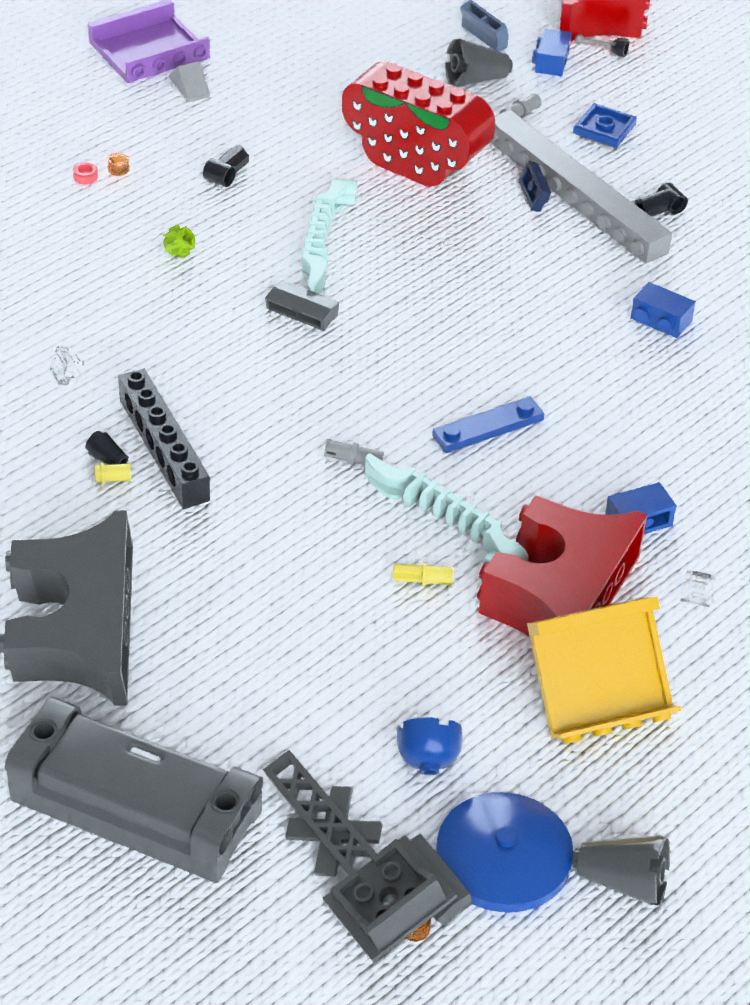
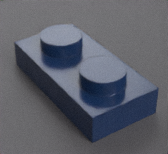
(534, 186)

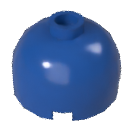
(428, 744)

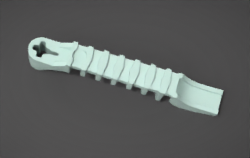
(314, 251)
(412, 485)

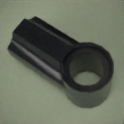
(225, 168)
(665, 199)

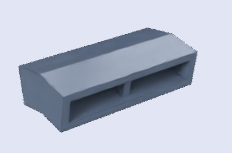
(484, 26)

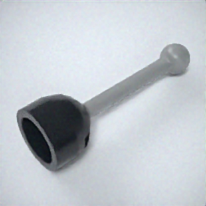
(619, 46)

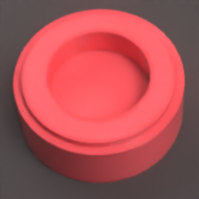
(85, 173)

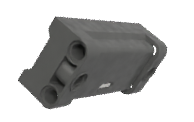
(132, 790)

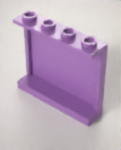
(146, 41)

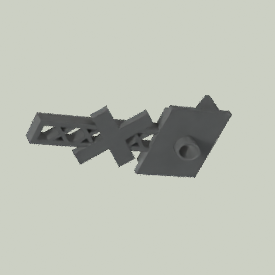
(360, 895)

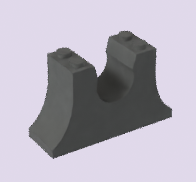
(91, 632)

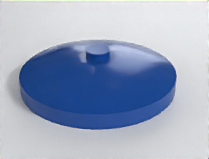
(506, 851)

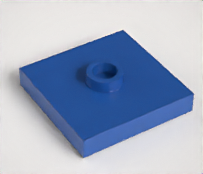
(605, 125)

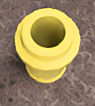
(112, 473)

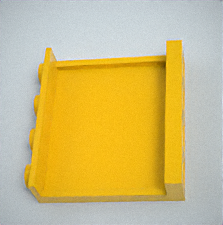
(601, 669)

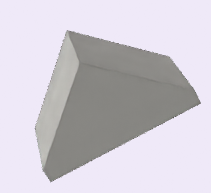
(190, 81)

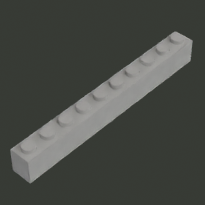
(582, 188)

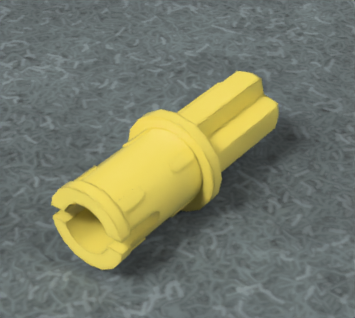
(423, 574)

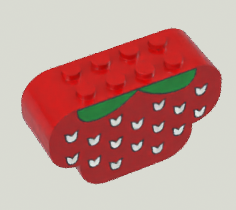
(416, 122)

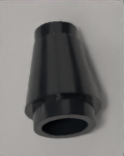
(105, 449)

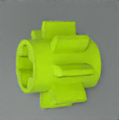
(179, 241)

